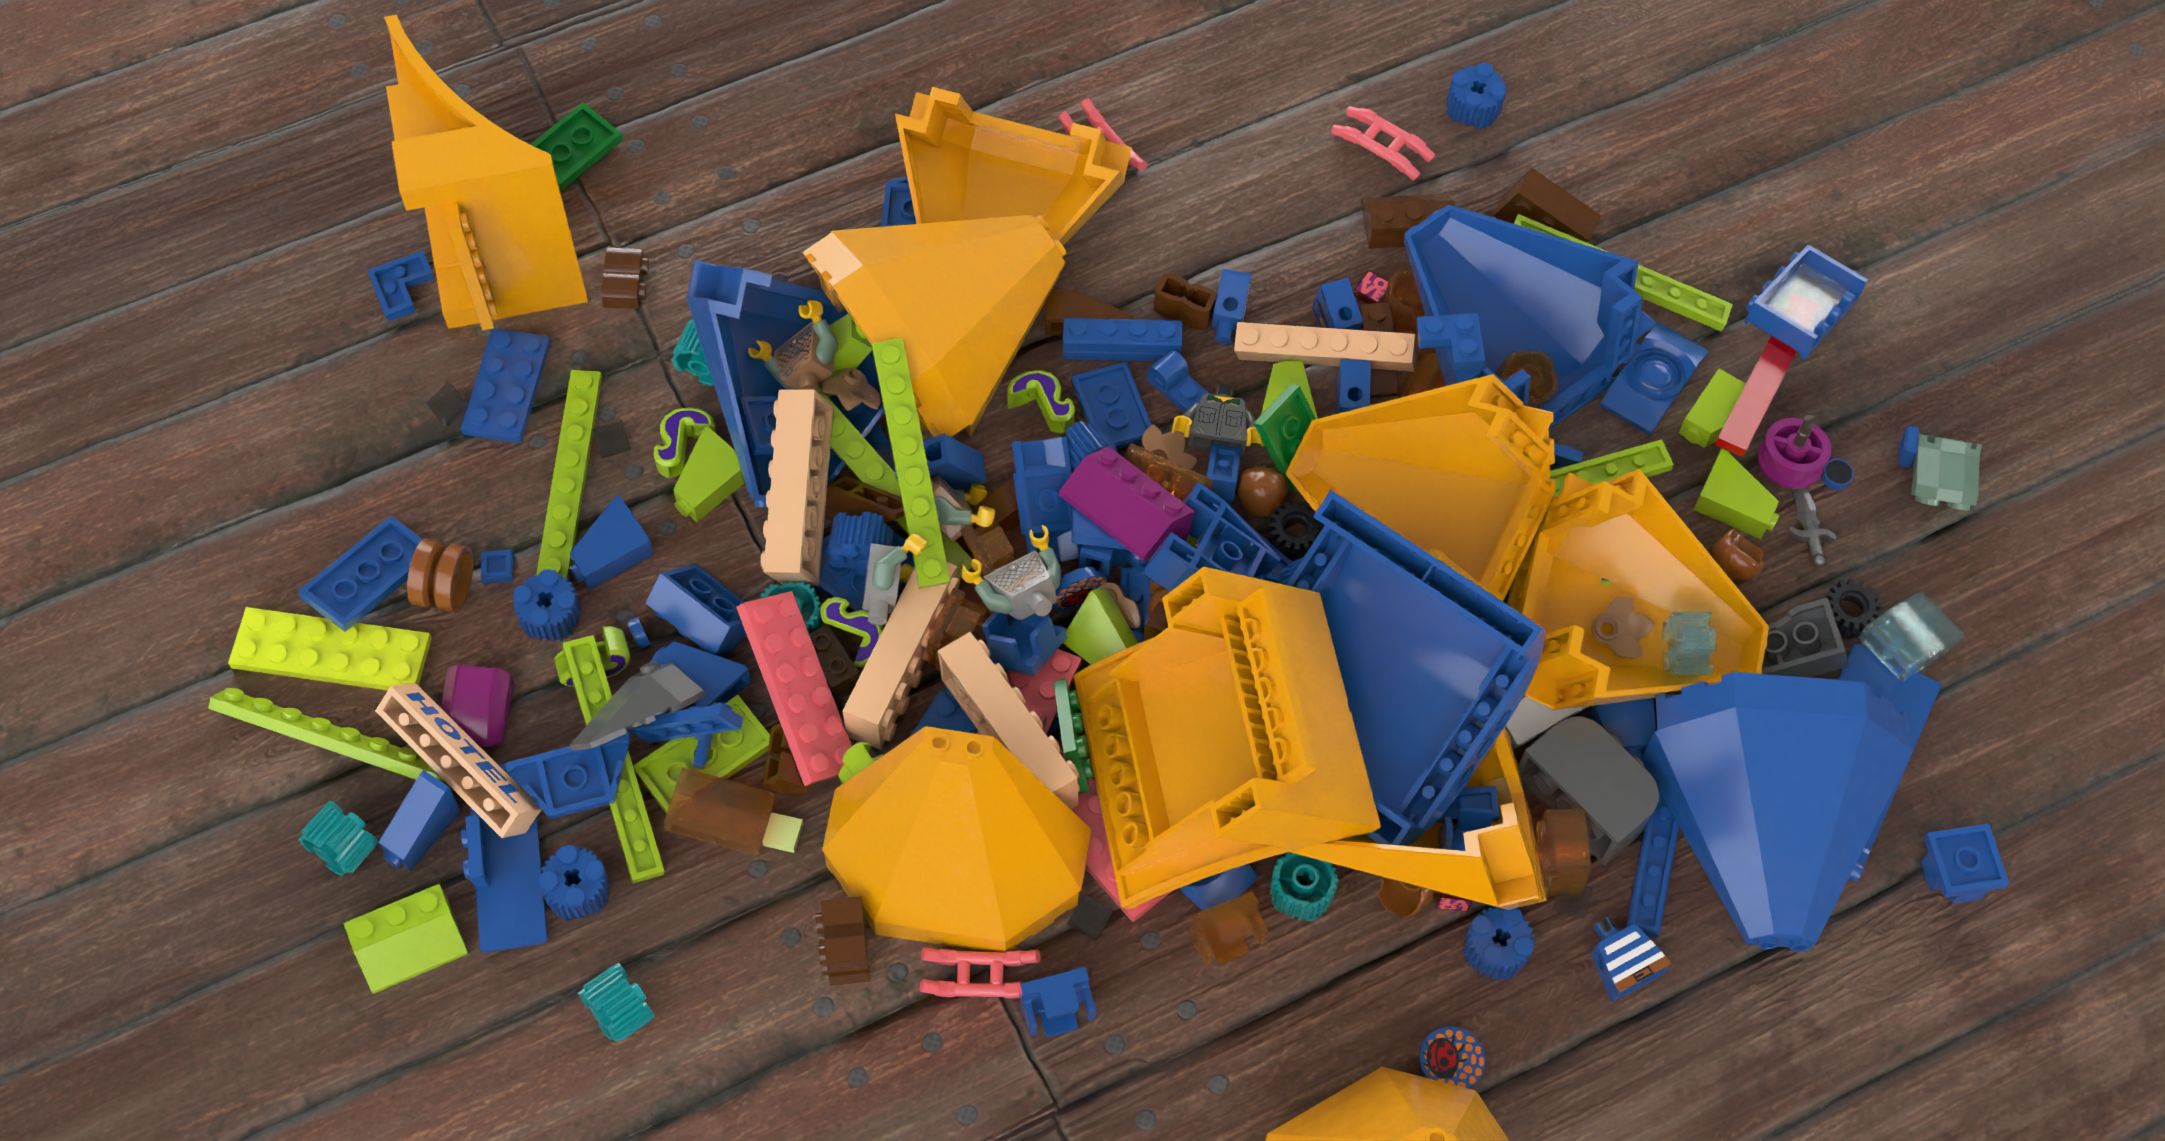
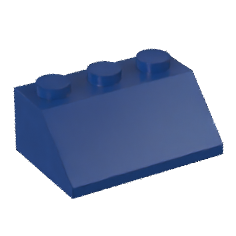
(699, 608)

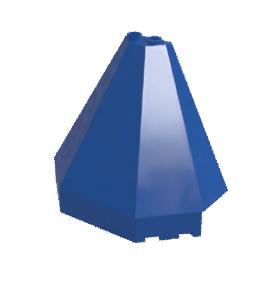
(1531, 297)
(732, 312)
(1777, 791)

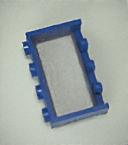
(1805, 300)

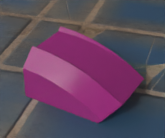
(479, 701)

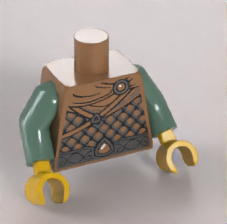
(806, 356)
(954, 510)

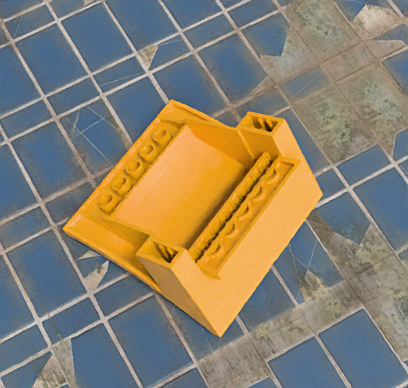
(486, 198)
(1223, 736)

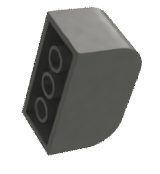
(1590, 770)

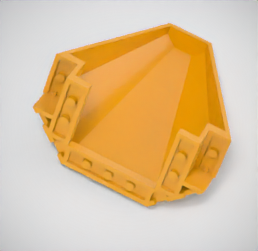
(994, 168)
(952, 293)
(1444, 469)
(1643, 547)
(955, 844)
(1499, 860)
(1395, 1108)

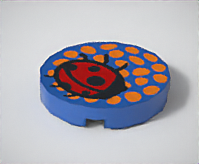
(1077, 586)
(1452, 1057)

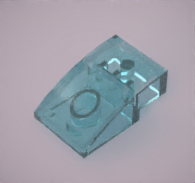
(1911, 636)

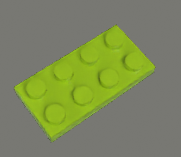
(727, 755)

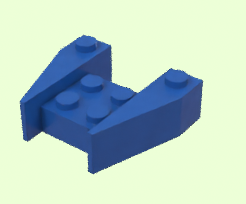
(1222, 544)

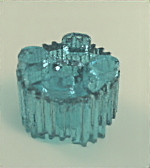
(1689, 643)

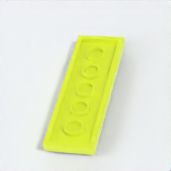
(323, 652)

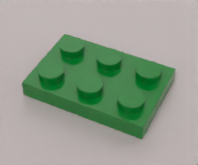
(577, 143)
(1284, 427)
(1071, 728)

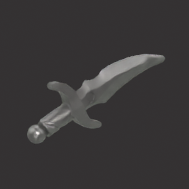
(1812, 534)

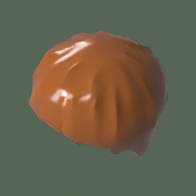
(1261, 491)
(1738, 556)
(1403, 898)

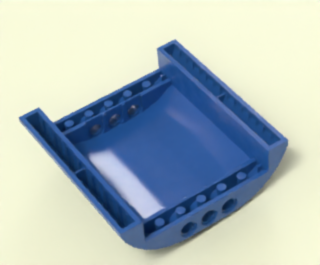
(1422, 661)

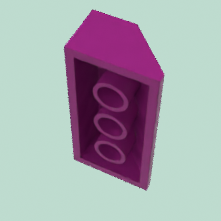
(1126, 502)

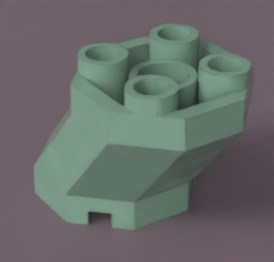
(1946, 472)

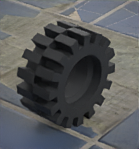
(1298, 515)
(1862, 598)

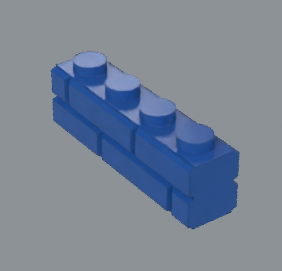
(1120, 339)

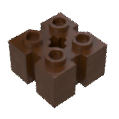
(844, 935)

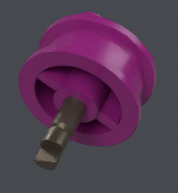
(1794, 452)

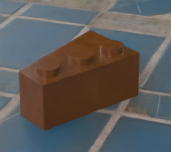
(1548, 204)

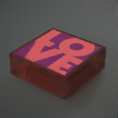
(1371, 288)
(1451, 902)

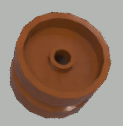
(440, 575)

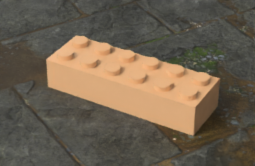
(797, 487)
(895, 663)
(1001, 713)

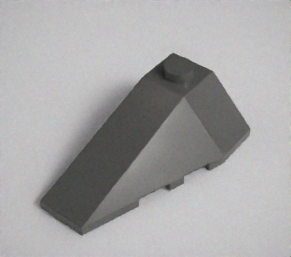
(1805, 642)
(637, 702)

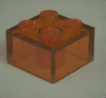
(1563, 851)

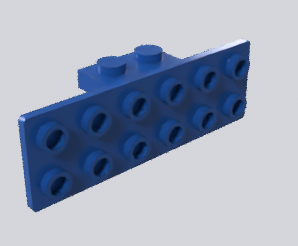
(505, 884)

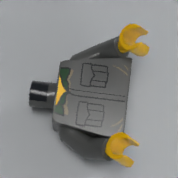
(1218, 421)

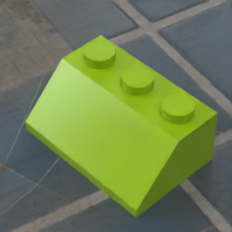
(406, 938)

